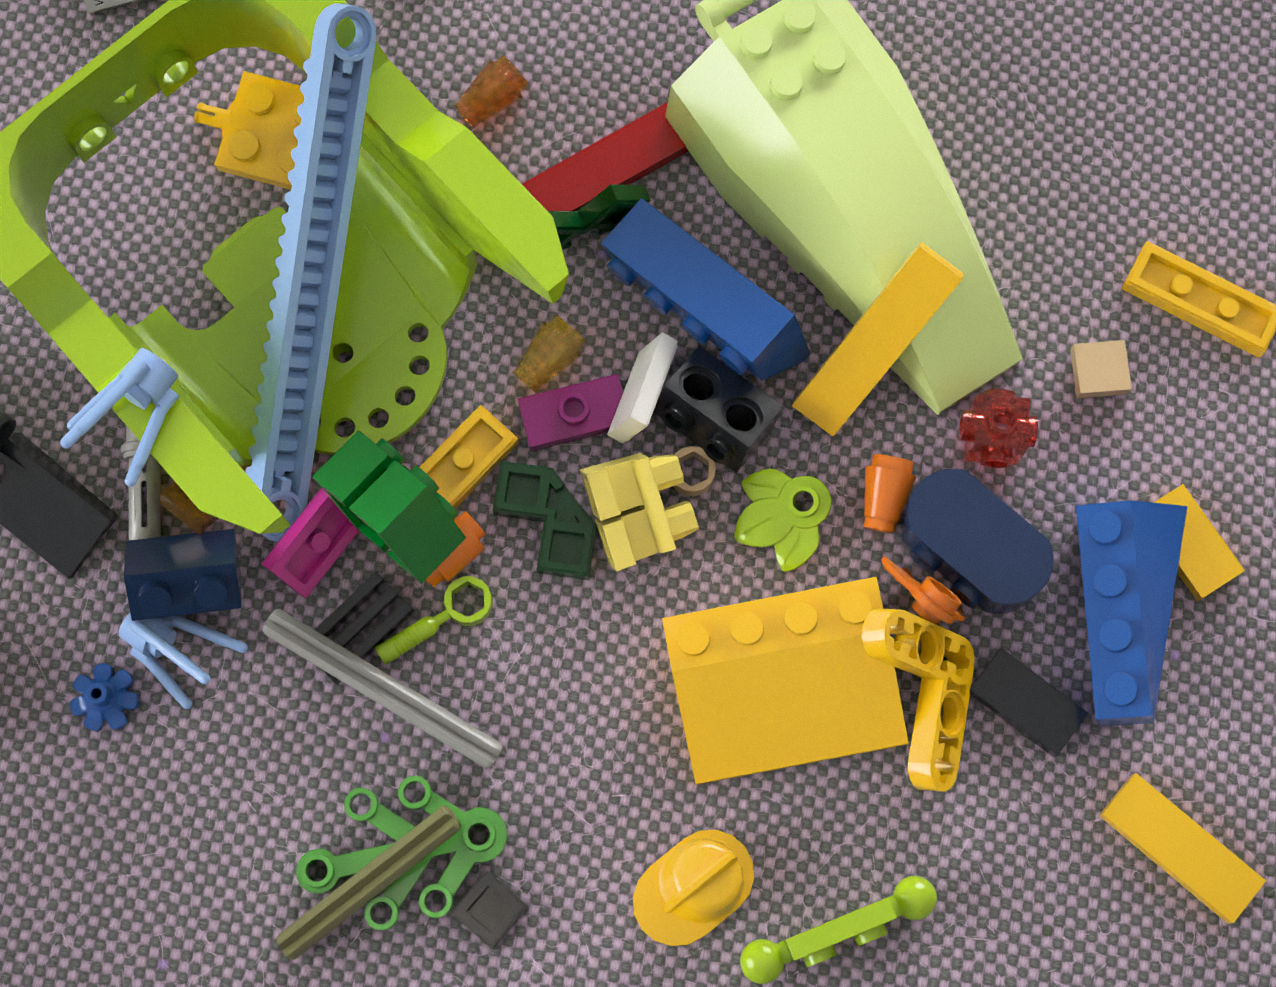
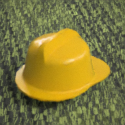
(693, 887)

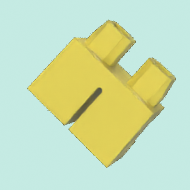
(631, 510)

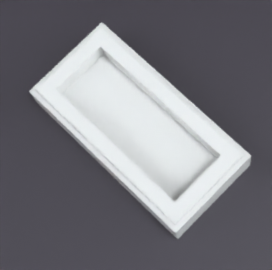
(643, 388)

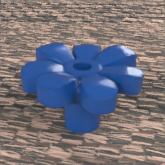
(104, 698)

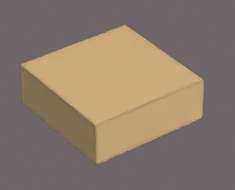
(1100, 369)

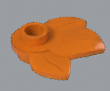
(933, 599)

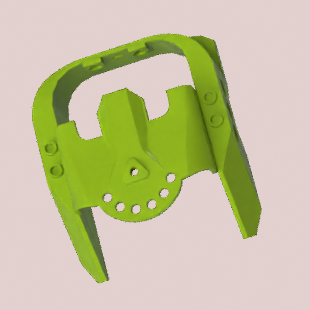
(416, 216)

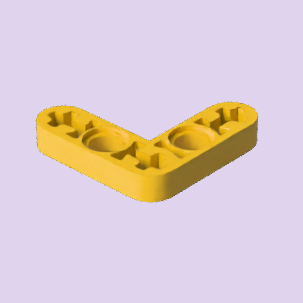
(934, 742)

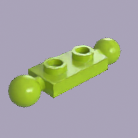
(764, 960)

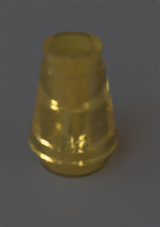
(549, 353)

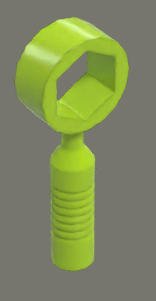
(428, 625)

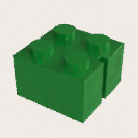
(391, 504)

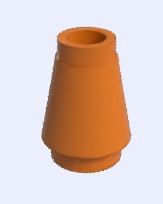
(886, 491)

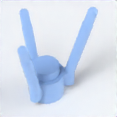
(141, 382)
(156, 638)

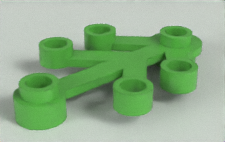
(396, 827)

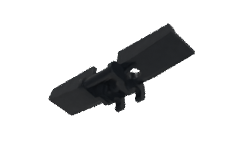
(47, 504)

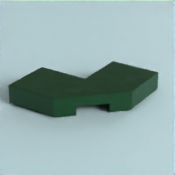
(600, 213)
(541, 496)

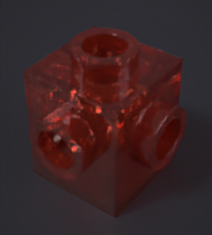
(988, 442)

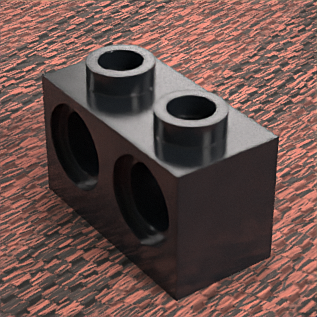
(722, 402)

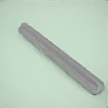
(382, 688)

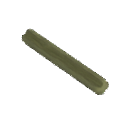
(368, 882)

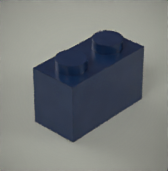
(182, 574)

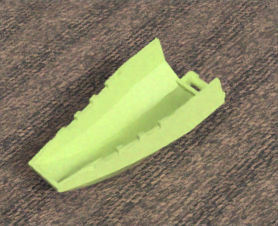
(836, 167)

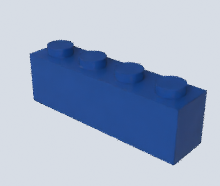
(704, 292)
(1128, 588)

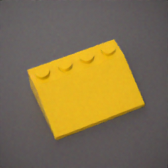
(782, 682)

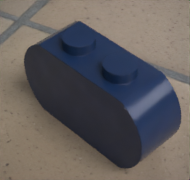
(975, 542)

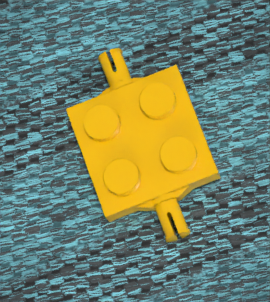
(257, 129)

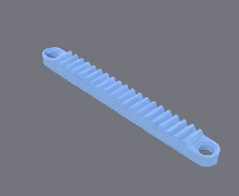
(311, 259)

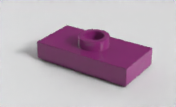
(570, 412)

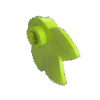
(777, 521)

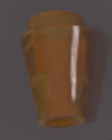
(491, 91)

